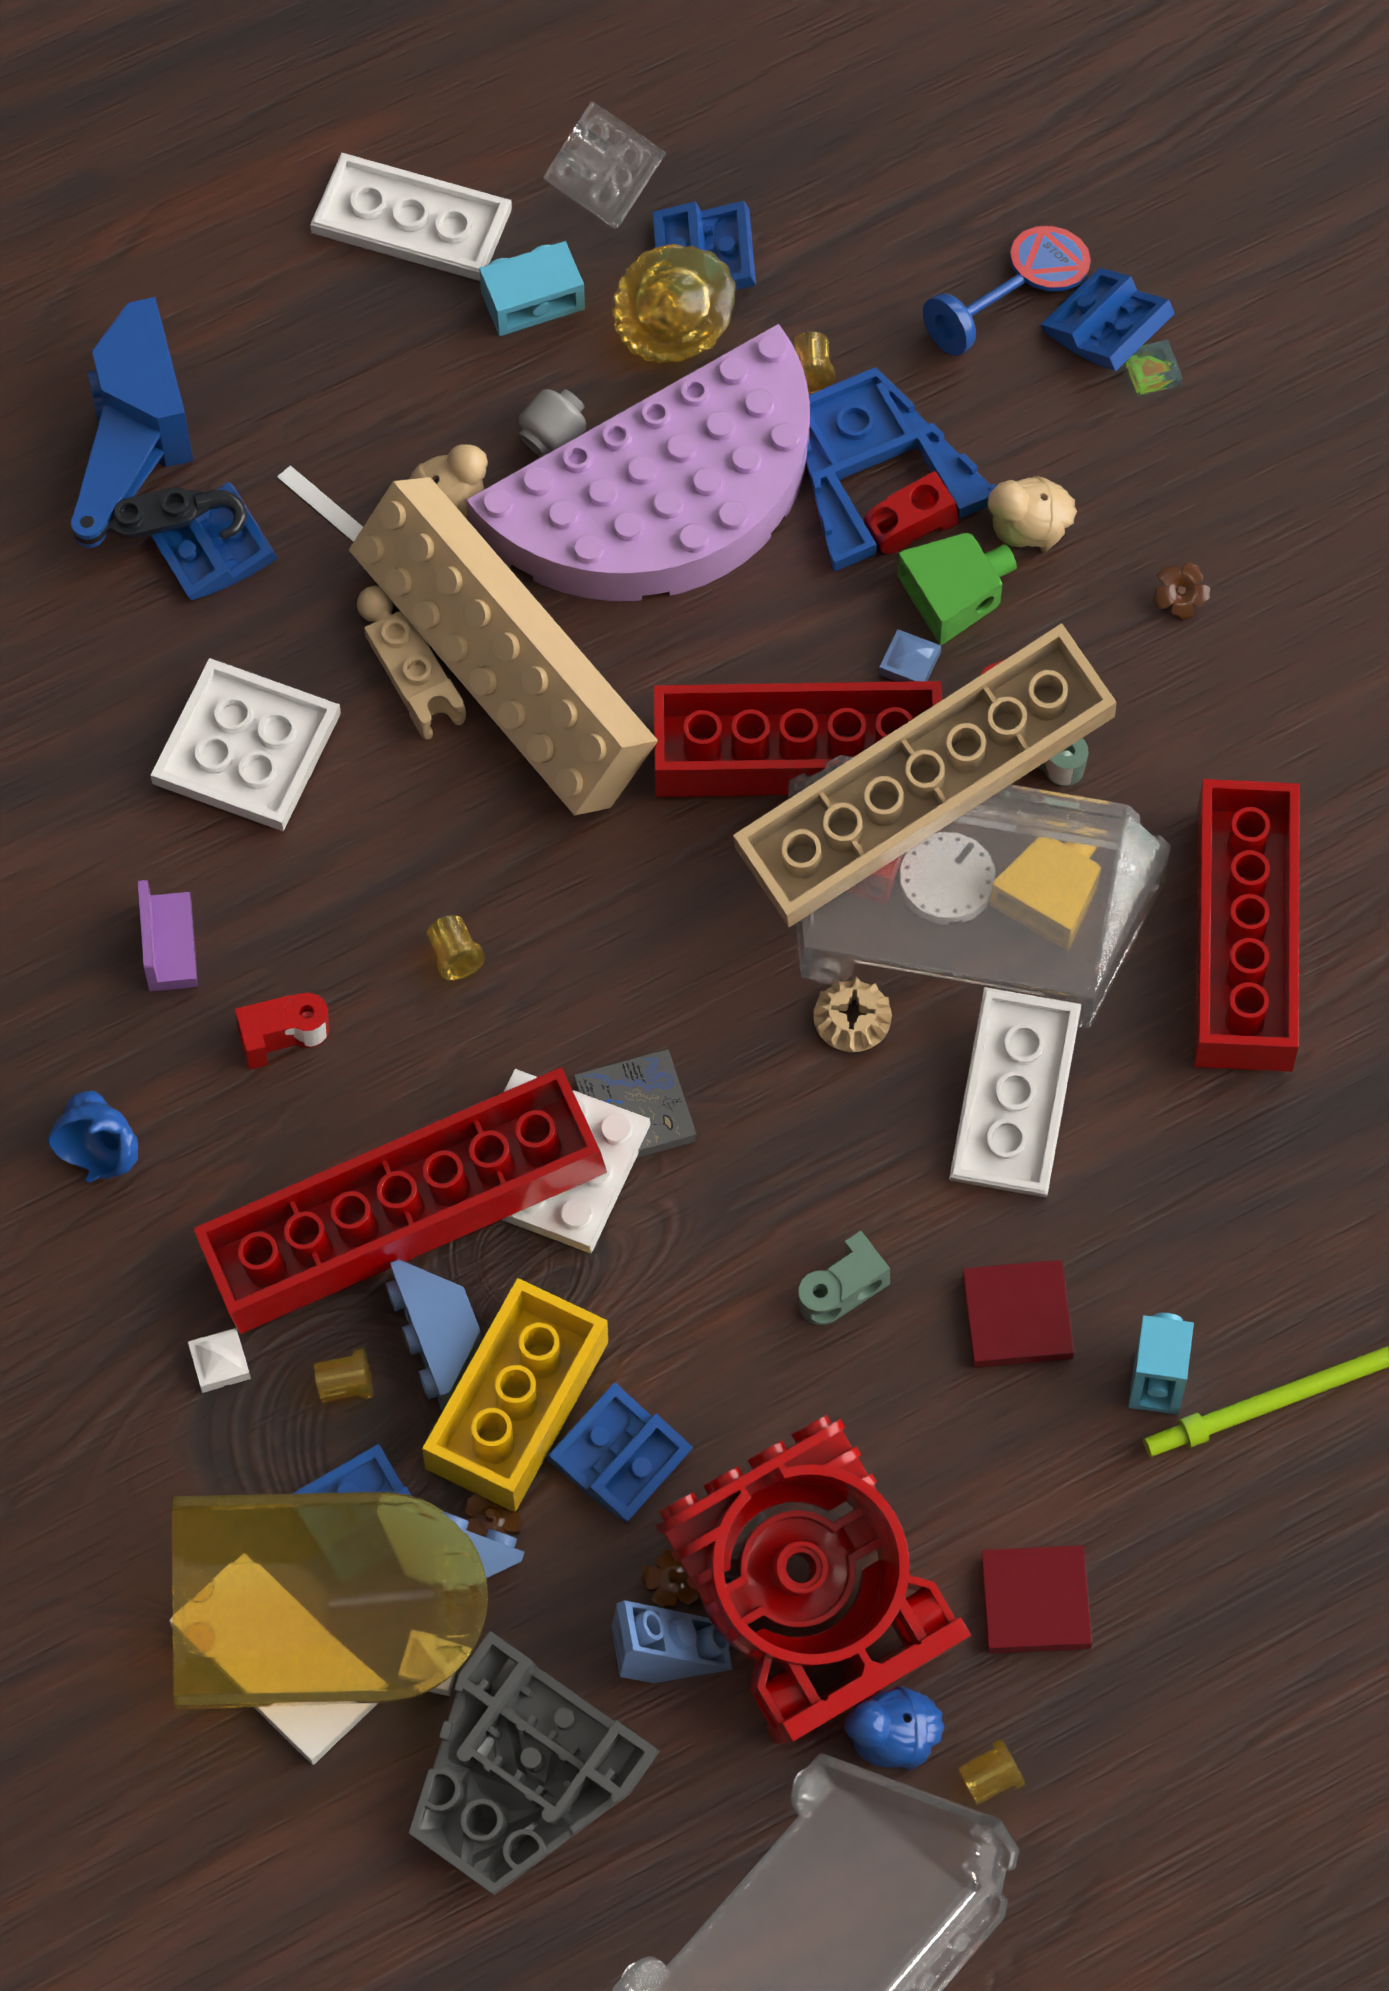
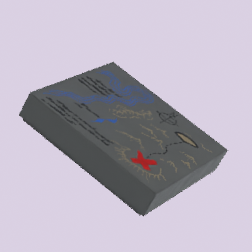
(647, 1088)

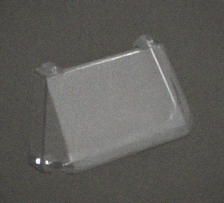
(1009, 896)
(854, 1896)

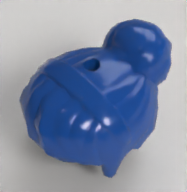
(94, 1137)
(883, 1735)

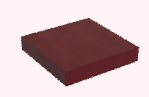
(1018, 1313)
(1036, 1599)

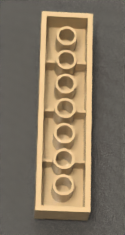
(502, 645)
(925, 775)

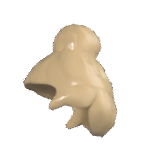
(458, 473)
(1025, 518)

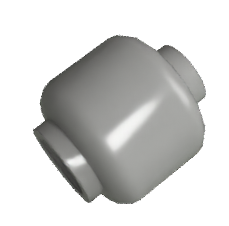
(551, 421)

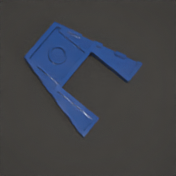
(864, 425)

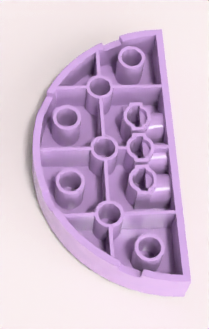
(665, 487)

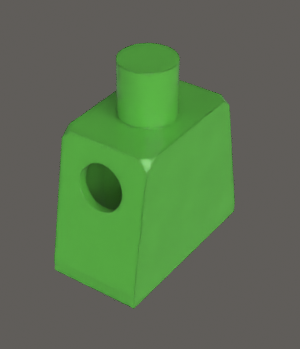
(954, 582)

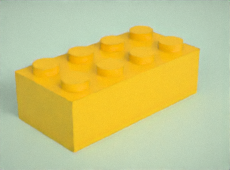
(515, 1395)

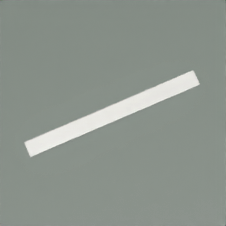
(321, 502)

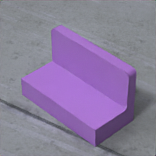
(167, 939)

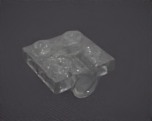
(604, 165)

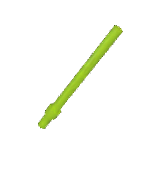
(1197, 1428)

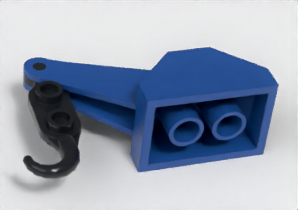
(137, 428)

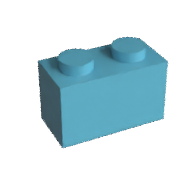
(532, 288)
(1161, 1363)

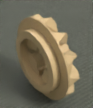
(868, 1029)

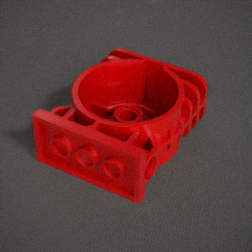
(821, 1473)

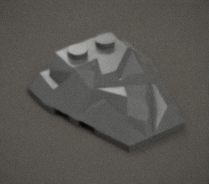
(520, 1768)

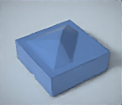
(909, 658)

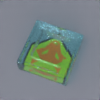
(1154, 368)

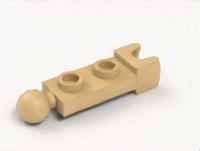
(409, 662)

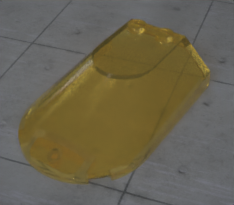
(319, 1599)

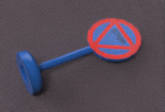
(1040, 256)

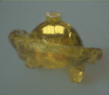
(673, 303)

